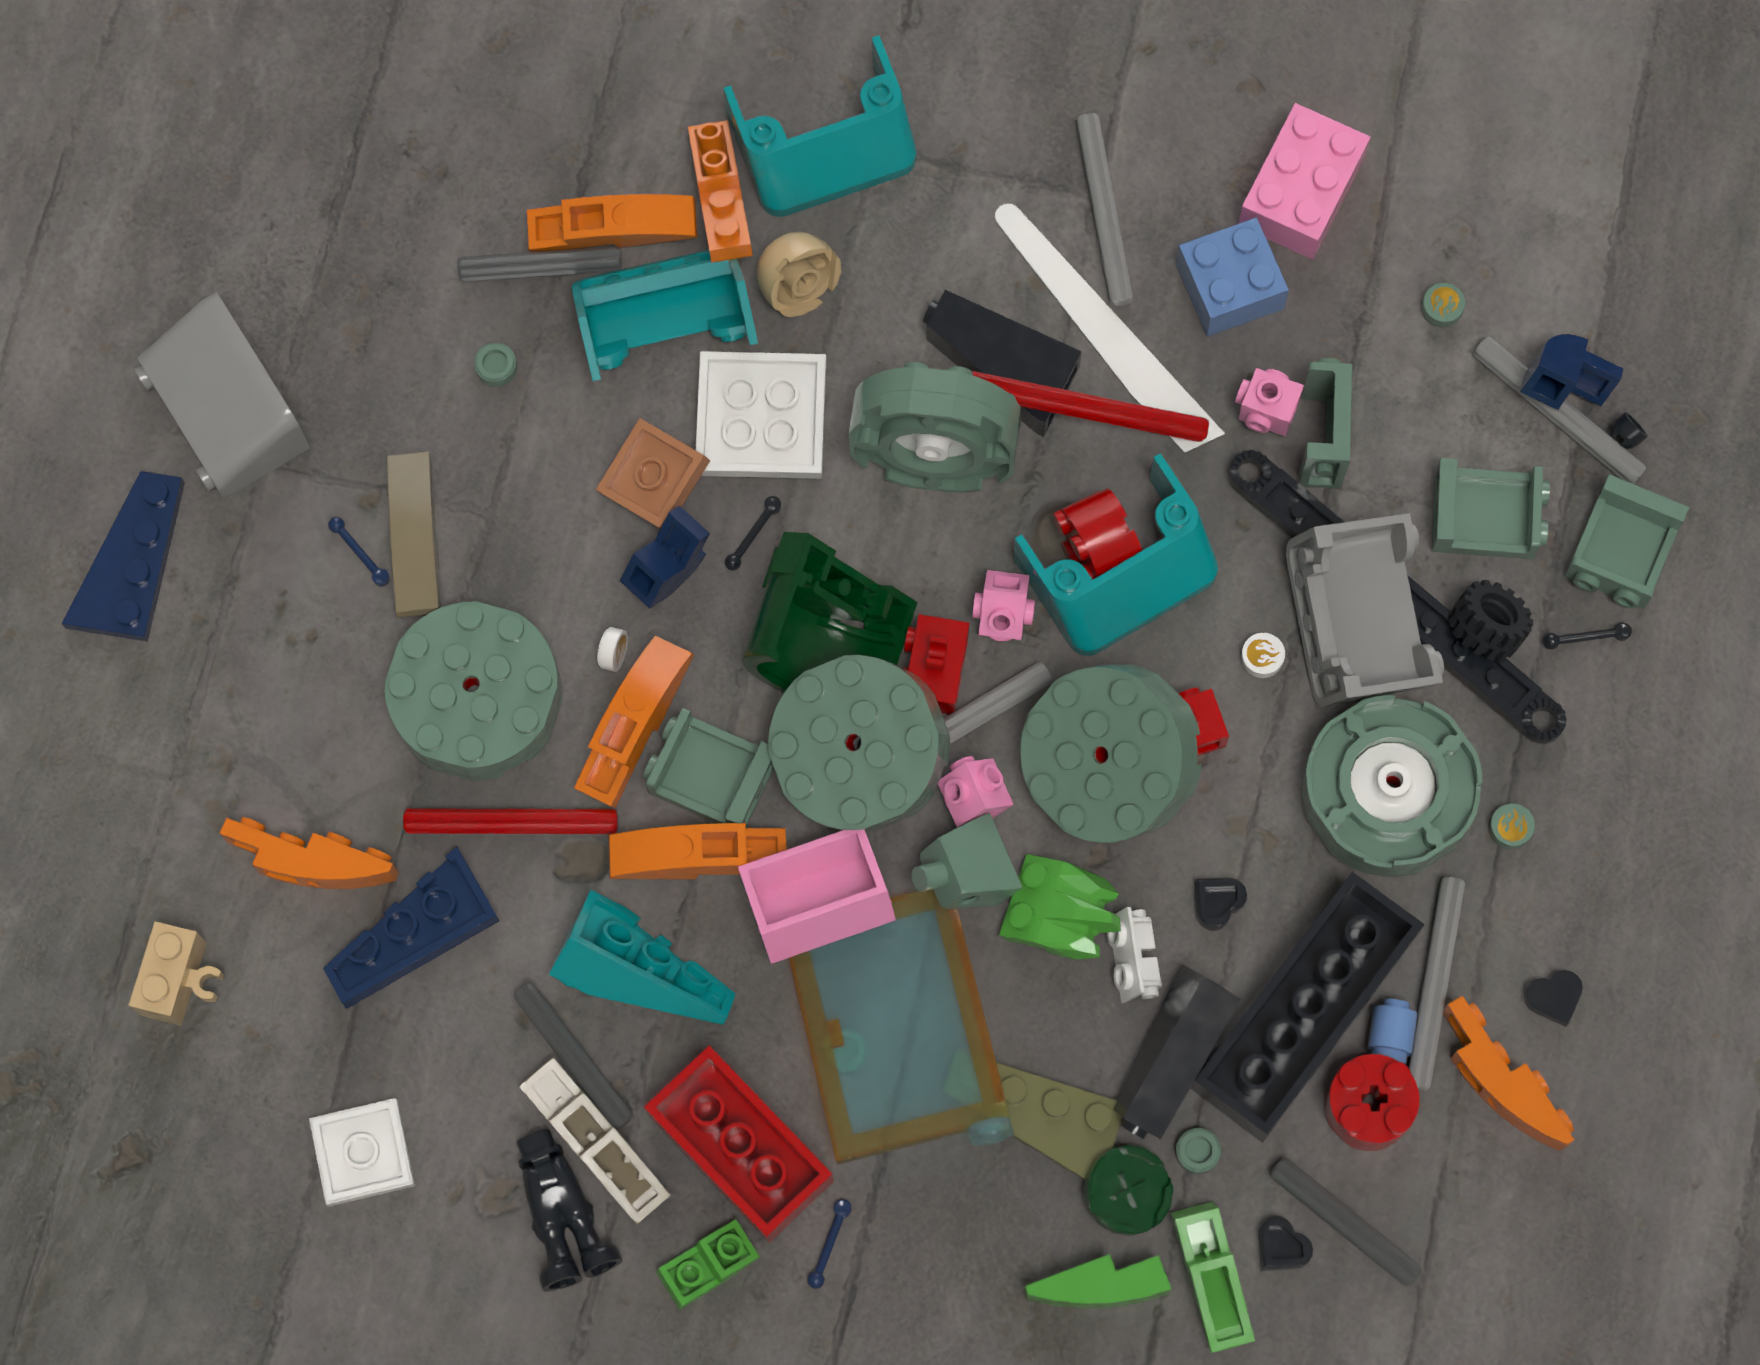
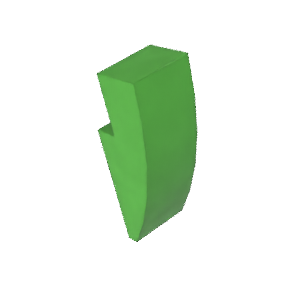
(1212, 1276)
(1101, 1286)

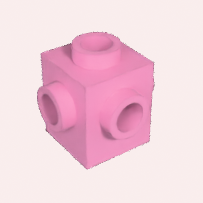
(1269, 401)
(1003, 606)
(974, 790)

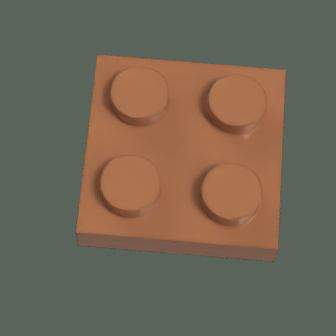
(652, 473)

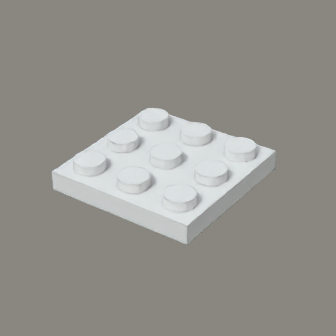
(761, 414)

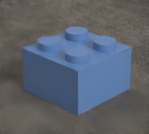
(1232, 277)

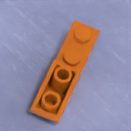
(719, 191)
(612, 220)
(631, 718)
(690, 850)
(323, 864)
(1515, 1094)

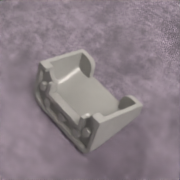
(221, 398)
(1359, 610)

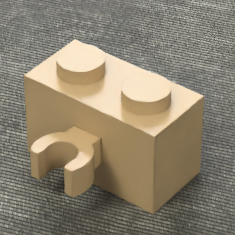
(171, 974)

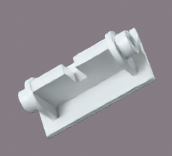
(1133, 973)

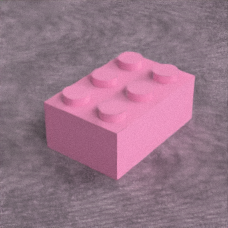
(1305, 180)
(817, 893)

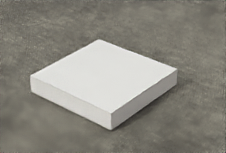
(362, 1152)

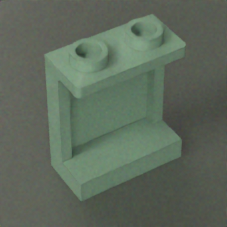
(1327, 463)
(1489, 511)
(1626, 542)
(709, 771)

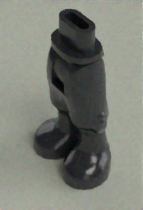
(559, 1204)

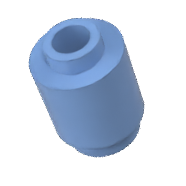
(1392, 1029)

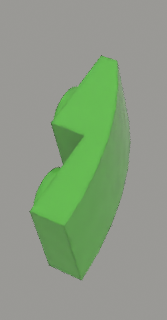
(707, 1264)

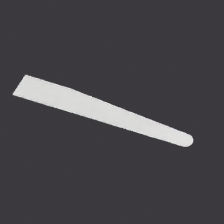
(1113, 340)

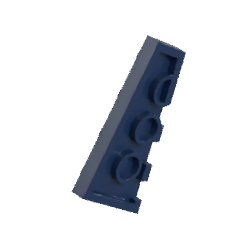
(129, 568)
(428, 922)

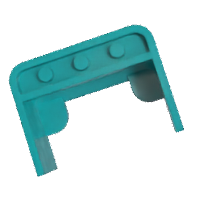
(833, 158)
(660, 304)
(1135, 591)

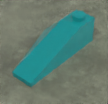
(623, 963)

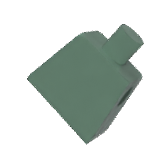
(968, 867)

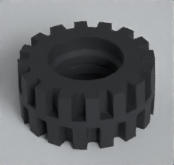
(1490, 620)

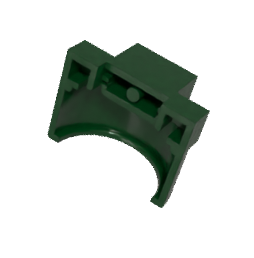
(803, 609)

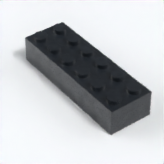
(1307, 1007)

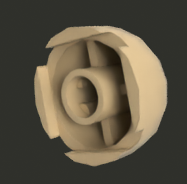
(796, 272)

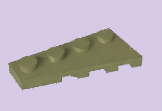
(1059, 1119)

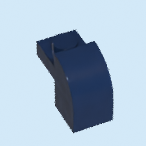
(1566, 368)
(668, 560)

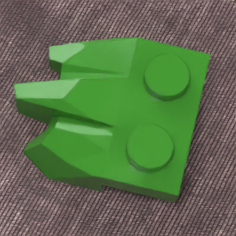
(1060, 909)

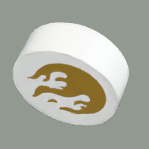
(612, 649)
(1263, 655)

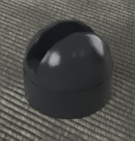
(1629, 430)

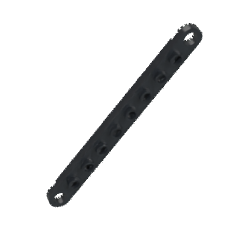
(1492, 680)

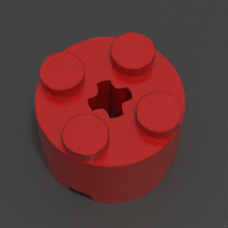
(1096, 532)
(1390, 1084)

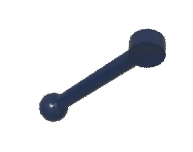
(379, 575)
(842, 1210)

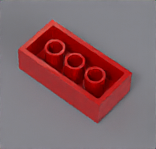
(739, 1144)

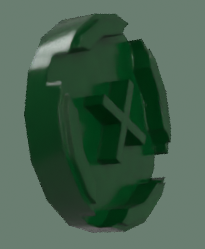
(1128, 1190)

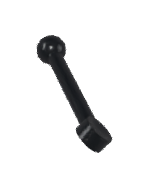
(772, 507)
(1620, 632)

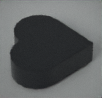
(1218, 900)
(1555, 997)
(1282, 1247)

